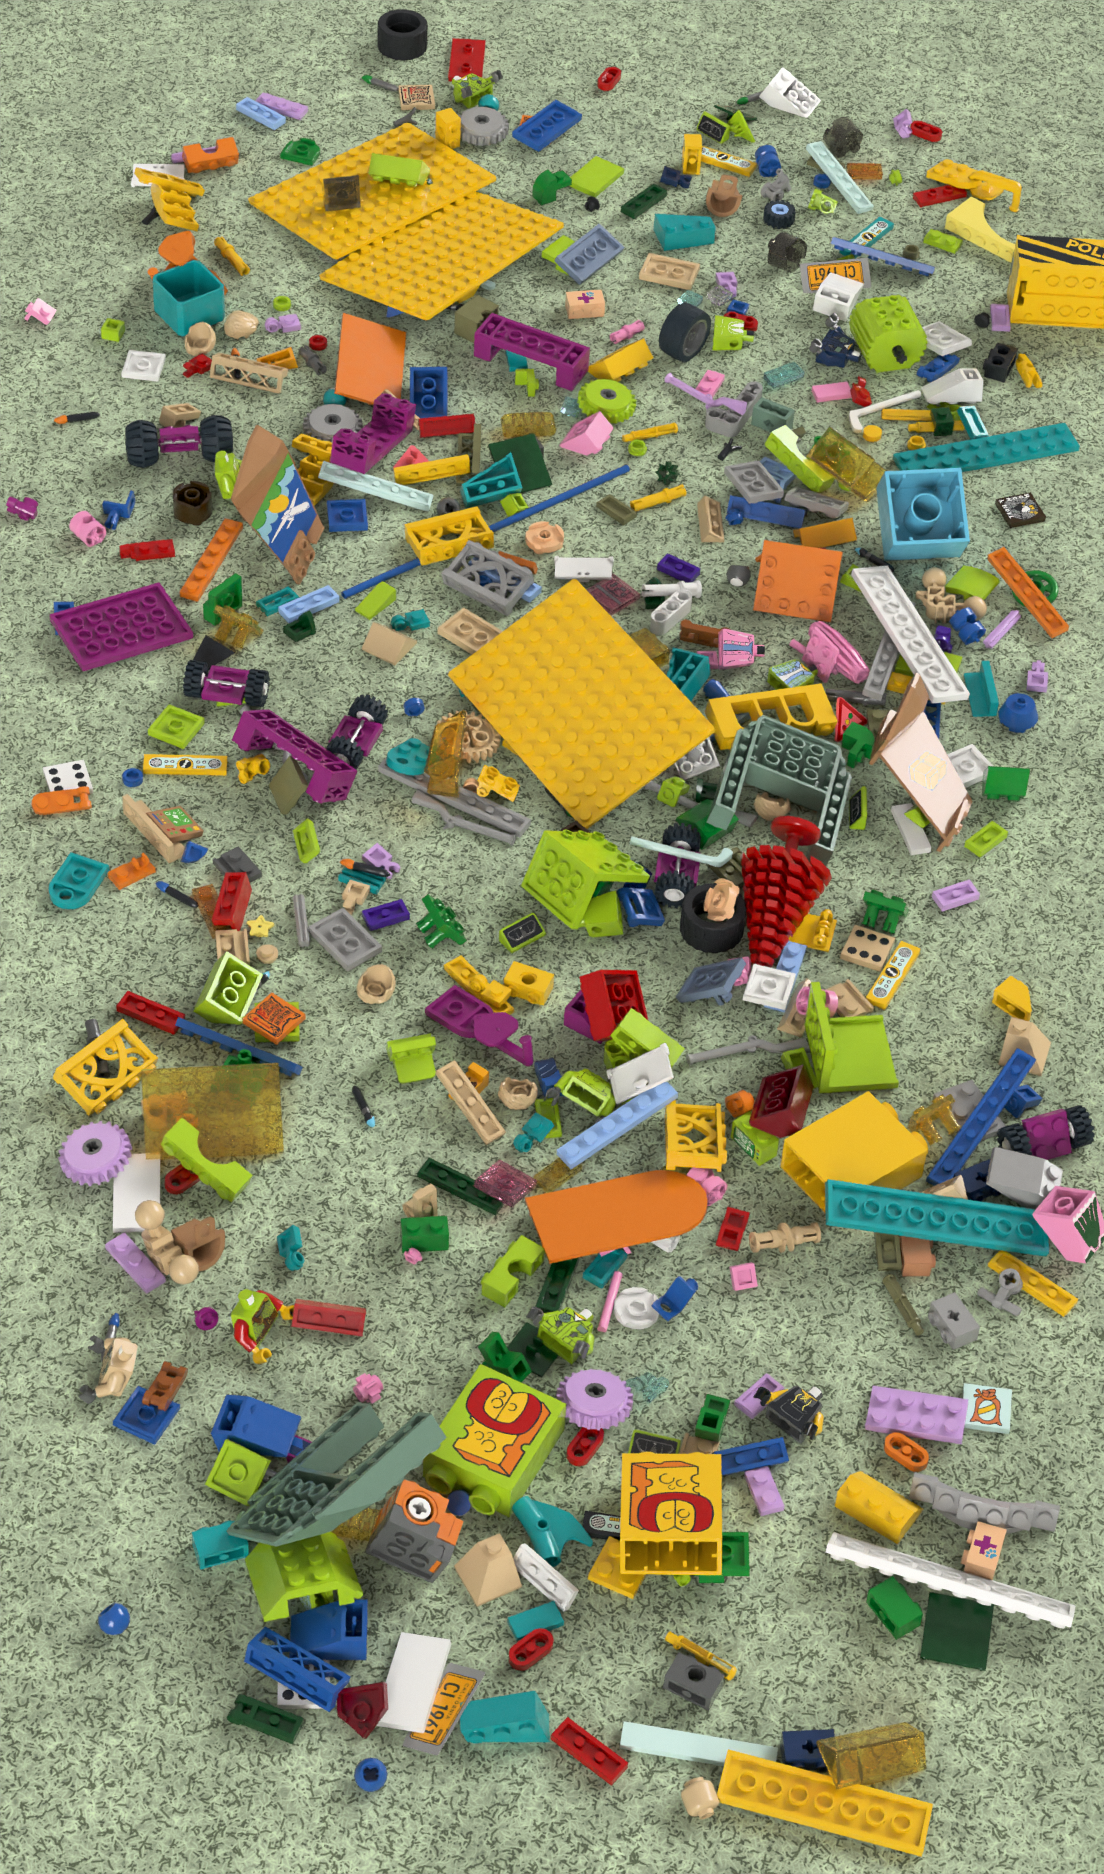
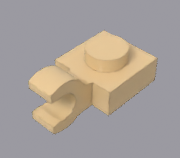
(354, 894)

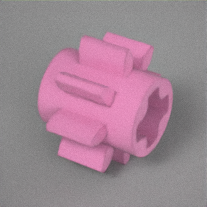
(368, 1388)

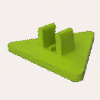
(739, 127)

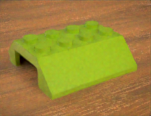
(299, 1571)

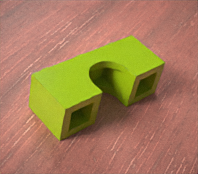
(521, 1256)

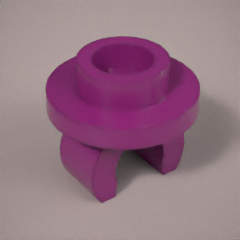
(206, 1318)

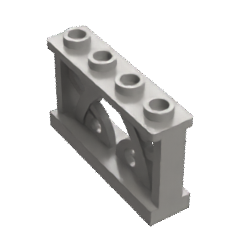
(488, 561)

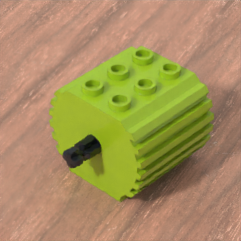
(888, 333)

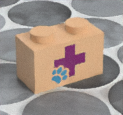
(585, 304)
(984, 1551)

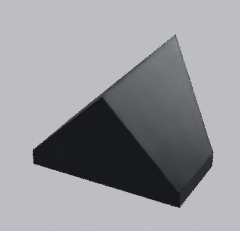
(213, 651)

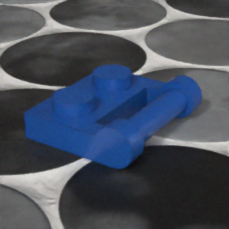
(646, 905)

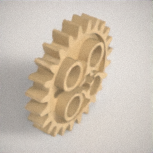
(481, 738)

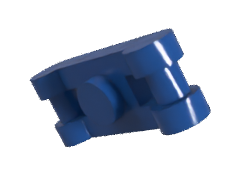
(938, 367)

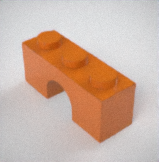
(198, 160)

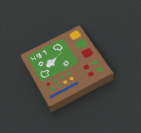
(176, 824)

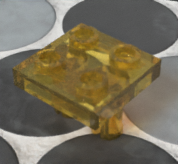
(244, 622)
(923, 1118)

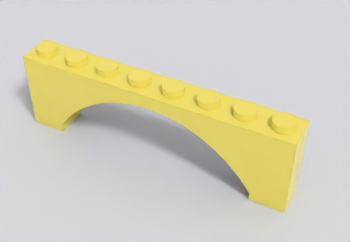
(970, 223)

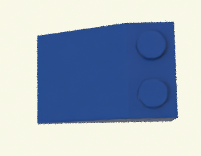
(429, 391)

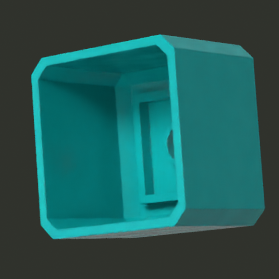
(188, 297)

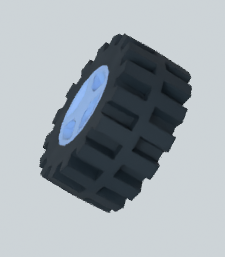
(779, 214)

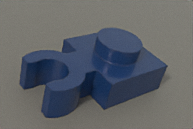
(673, 177)

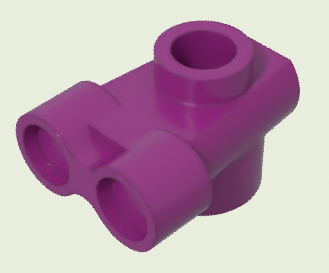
(26, 509)

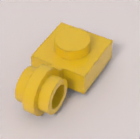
(494, 993)

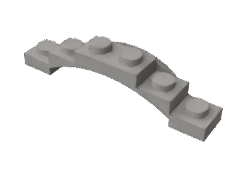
(969, 1509)

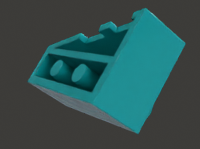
(683, 231)
(492, 484)
(688, 671)
(506, 1719)

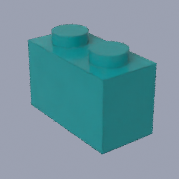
(216, 1546)

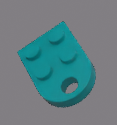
(408, 757)
(78, 879)

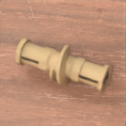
(784, 1237)

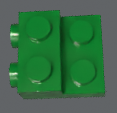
(226, 593)
(734, 1557)

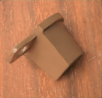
(723, 197)
(200, 1241)

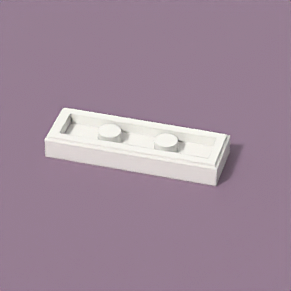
(912, 833)
(544, 1577)

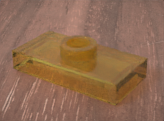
(555, 1175)

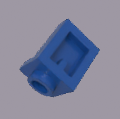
(1021, 1099)

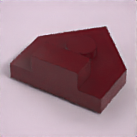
(363, 1706)

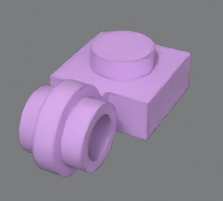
(902, 123)
(728, 281)
(286, 323)
(1037, 678)

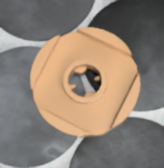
(553, 537)
(721, 900)

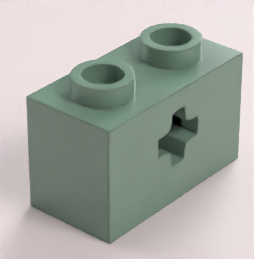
(771, 415)

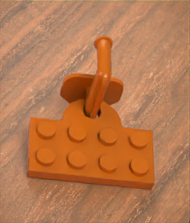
(178, 250)

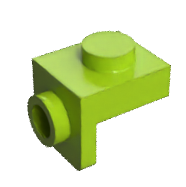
(527, 378)
(671, 791)

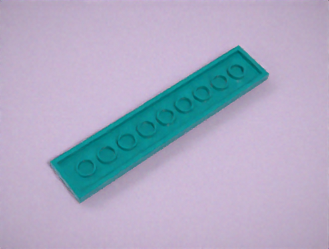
(991, 450)
(934, 1218)

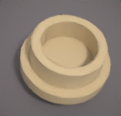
(267, 954)

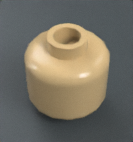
(699, 1797)

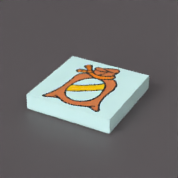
(988, 1408)

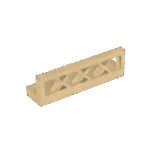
(250, 366)
(137, 815)

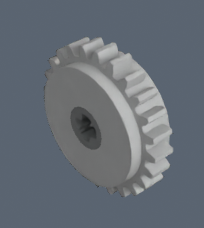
(483, 126)
(329, 419)

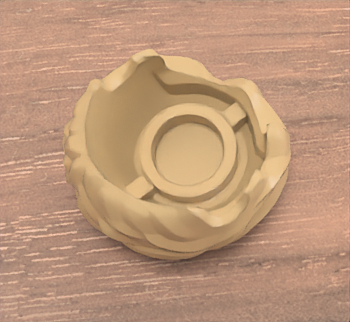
(240, 324)
(200, 339)
(771, 808)
(376, 984)
(517, 1094)

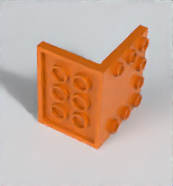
(797, 581)

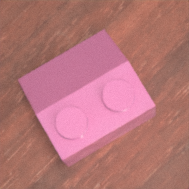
(588, 435)

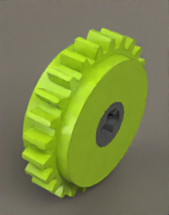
(607, 397)

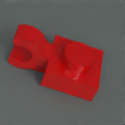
(197, 364)
(859, 394)

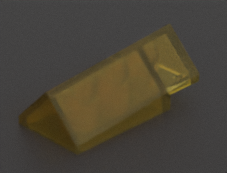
(847, 464)
(446, 756)
(874, 1754)

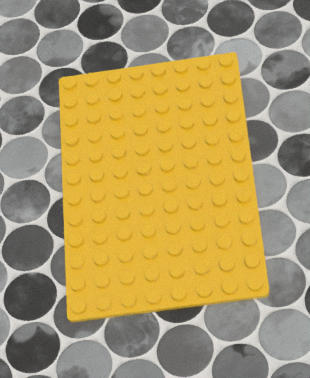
(384, 205)
(442, 254)
(581, 703)

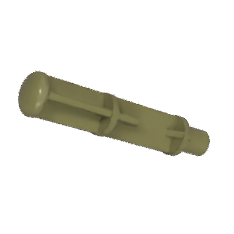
(903, 1304)

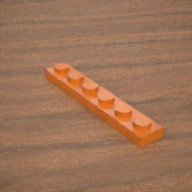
(211, 560)
(1028, 592)

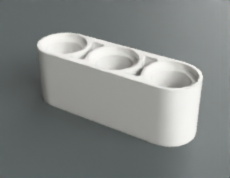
(671, 612)

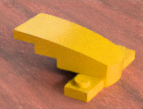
(170, 197)
(311, 465)

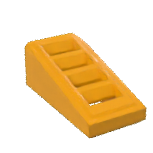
(283, 358)

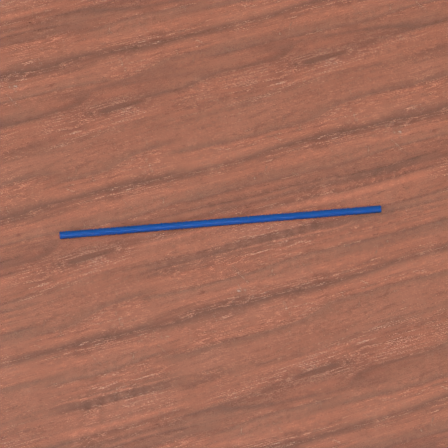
(494, 527)

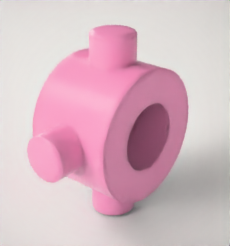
(413, 1256)

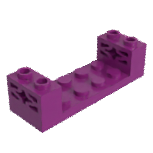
(565, 355)
(389, 425)
(331, 775)

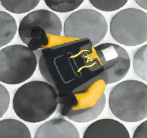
(794, 1411)

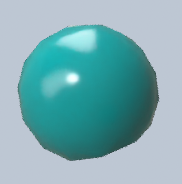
(489, 101)
(332, 398)

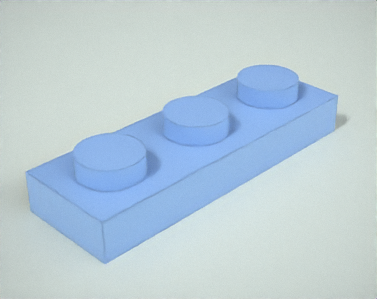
(260, 113)
(313, 601)

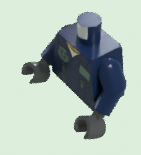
(836, 346)

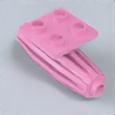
(830, 650)

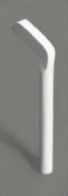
(855, 414)

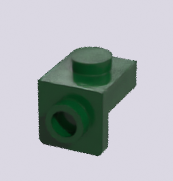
(942, 421)

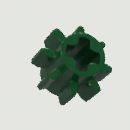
(662, 473)

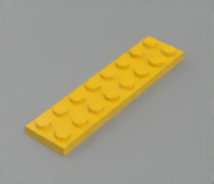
(815, 1802)

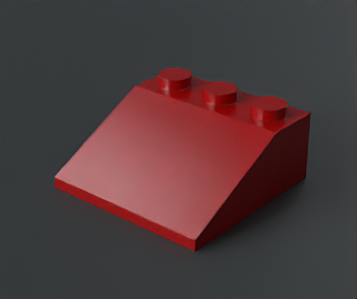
(609, 998)

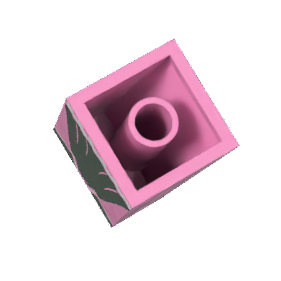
(1072, 1222)

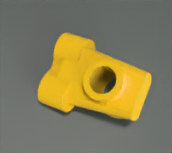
(251, 767)

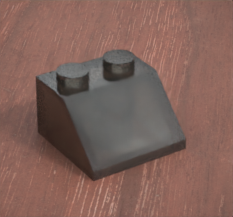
(341, 193)

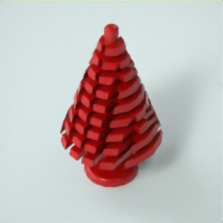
(780, 890)

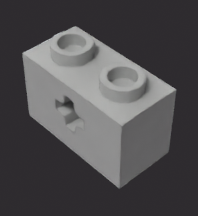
(953, 1321)

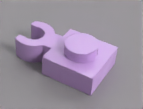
(379, 857)

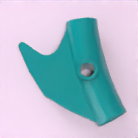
(549, 1528)

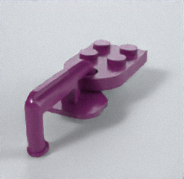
(475, 1019)

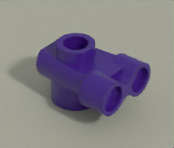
(942, 637)

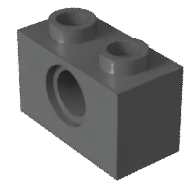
(701, 1692)

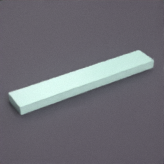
(839, 177)
(375, 486)
(687, 1745)

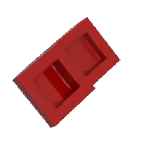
(732, 1229)

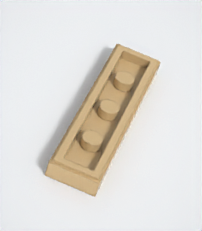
(470, 1102)

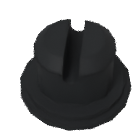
(592, 204)
(982, 320)

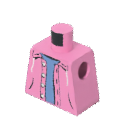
(737, 649)

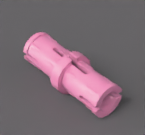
(627, 331)

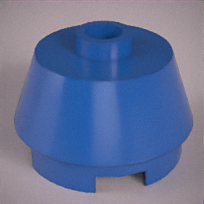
(1018, 713)

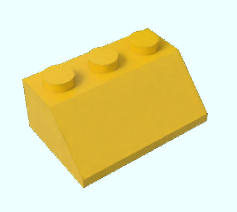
(622, 361)
(877, 1506)

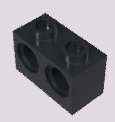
(1000, 362)

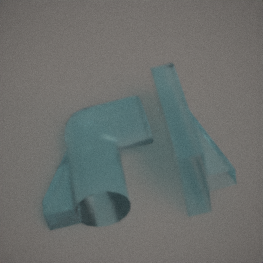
(655, 1386)

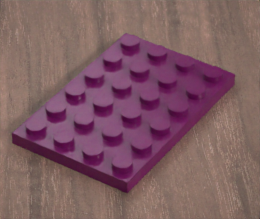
(121, 626)

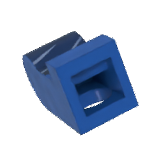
(547, 1074)

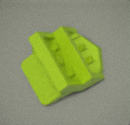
(412, 1058)

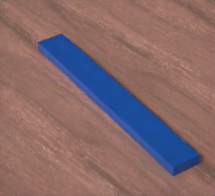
(982, 1117)

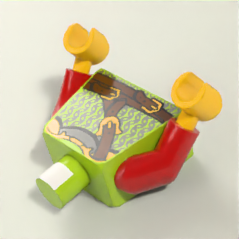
(254, 1318)

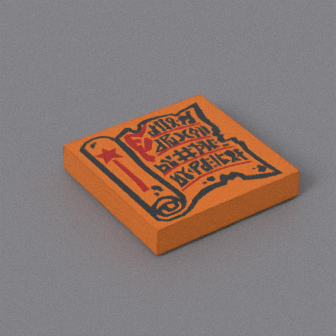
(274, 1018)

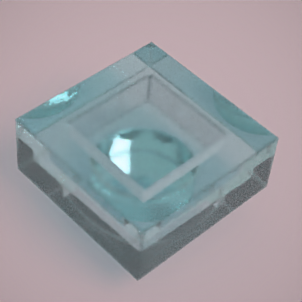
(691, 298)
(570, 407)

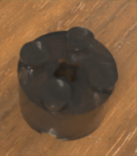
(843, 137)
(786, 252)

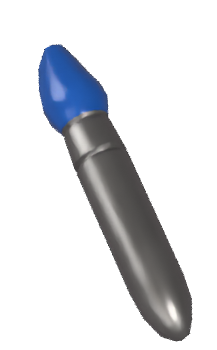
(112, 1330)

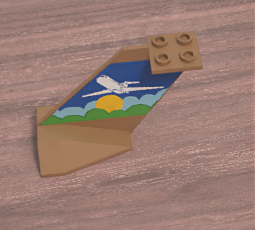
(277, 503)

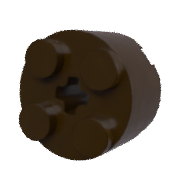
(192, 503)

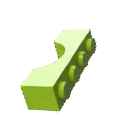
(783, 445)
(226, 1179)

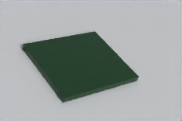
(527, 459)
(957, 1631)

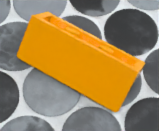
(827, 533)

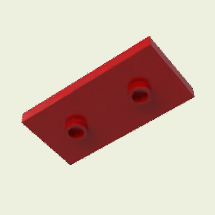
(466, 58)

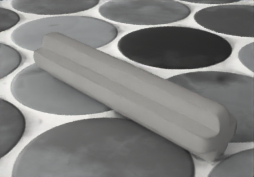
(301, 920)

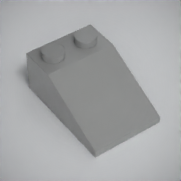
(1022, 1176)

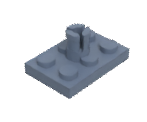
(712, 981)

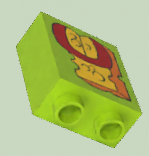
(494, 1441)

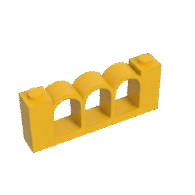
(812, 698)

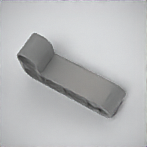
(730, 422)

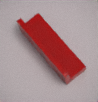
(232, 900)
(329, 1317)

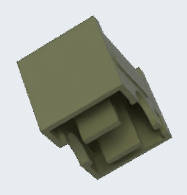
(472, 315)

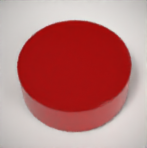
(318, 342)

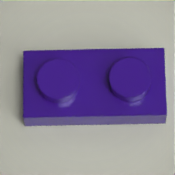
(678, 568)
(385, 915)

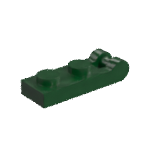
(266, 1718)

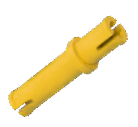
(228, 252)
(665, 495)

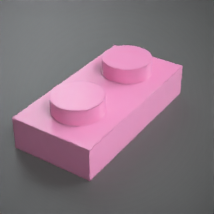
(710, 382)

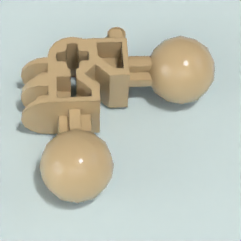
(943, 607)
(160, 1244)

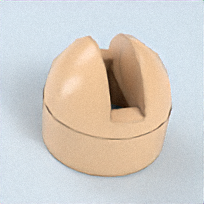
(471, 784)

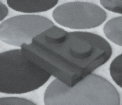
(237, 861)

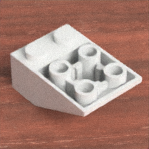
(789, 95)
(837, 296)
(955, 387)
(698, 760)

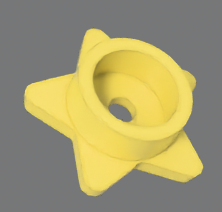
(259, 932)

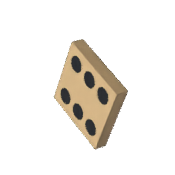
(867, 948)

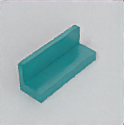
(982, 691)

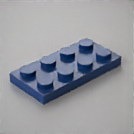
(547, 125)

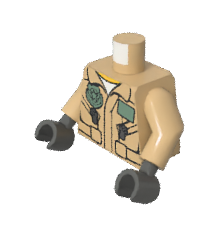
(115, 1370)

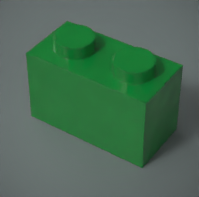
(425, 1233)
(894, 1607)

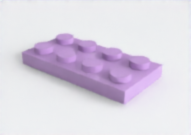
(917, 1414)

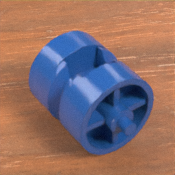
(767, 160)
(966, 624)

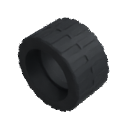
(402, 34)
(706, 935)

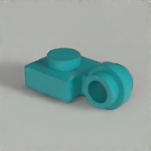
(414, 619)
(535, 1128)
(288, 1244)

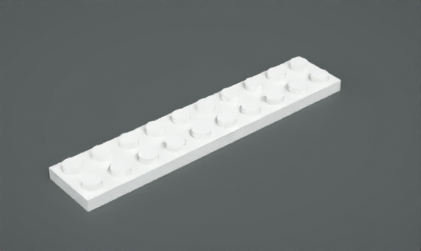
(910, 634)
(943, 1577)

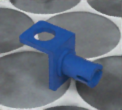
(118, 510)
(676, 1297)

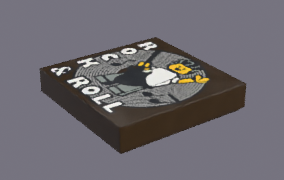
(1020, 510)

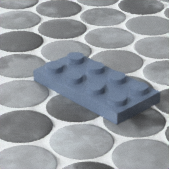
(589, 254)

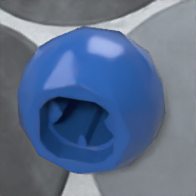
(114, 1619)
(370, 1774)

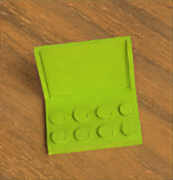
(569, 868)
(847, 1050)

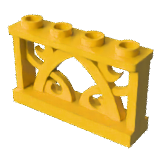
(458, 522)
(109, 1039)
(688, 1155)

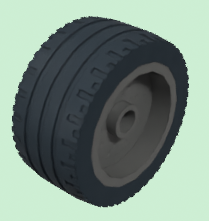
(684, 332)

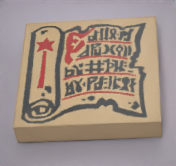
(416, 96)

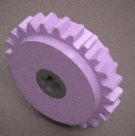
(95, 1153)
(595, 1399)

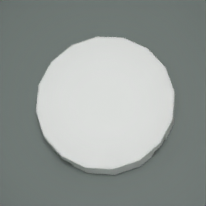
(639, 1314)

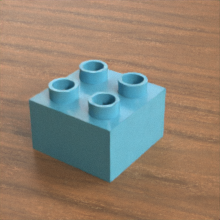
(922, 514)

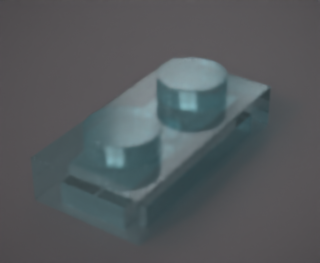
(783, 375)

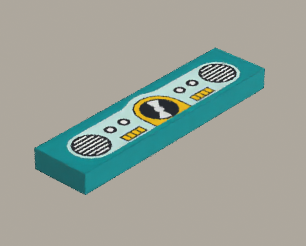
(870, 234)

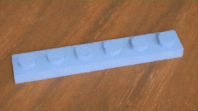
(616, 1124)

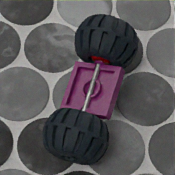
(143, 443)

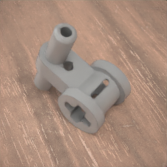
(776, 188)
(1000, 1299)

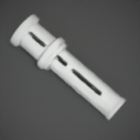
(669, 589)

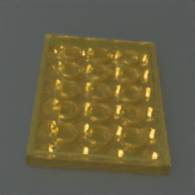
(228, 1104)

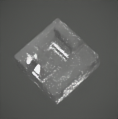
(719, 296)

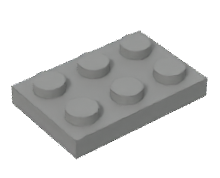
(754, 482)
(816, 502)
(345, 939)
(966, 1099)

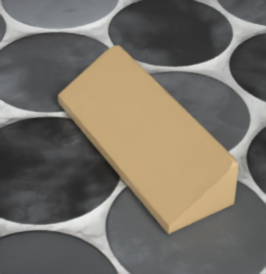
(710, 520)
(792, 1020)

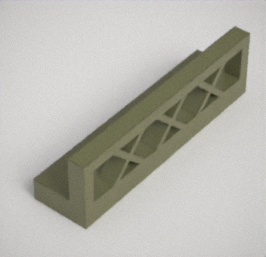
(475, 457)

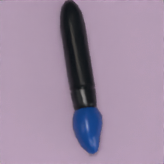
(165, 888)

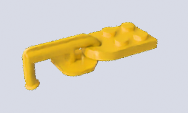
(967, 178)

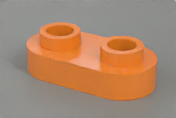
(739, 1103)
(908, 1451)

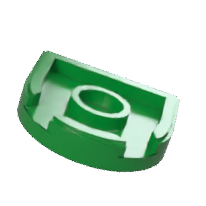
(301, 151)

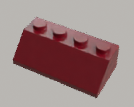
(782, 1102)

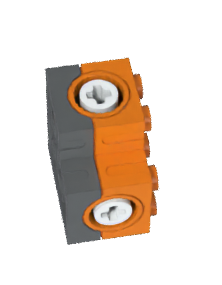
(415, 1532)

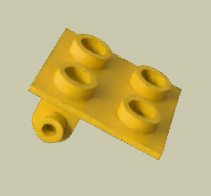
(491, 779)
(816, 931)

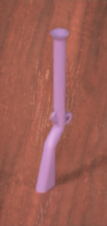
(736, 405)

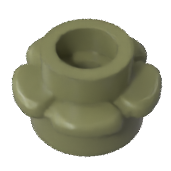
(911, 252)

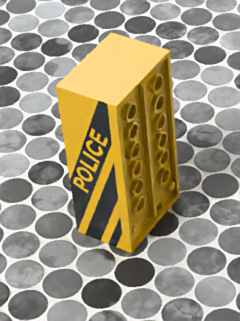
(1057, 282)

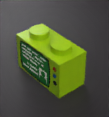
(755, 1142)

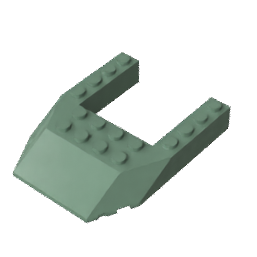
(791, 767)
(311, 1500)

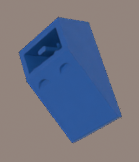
(255, 1426)
(332, 1631)

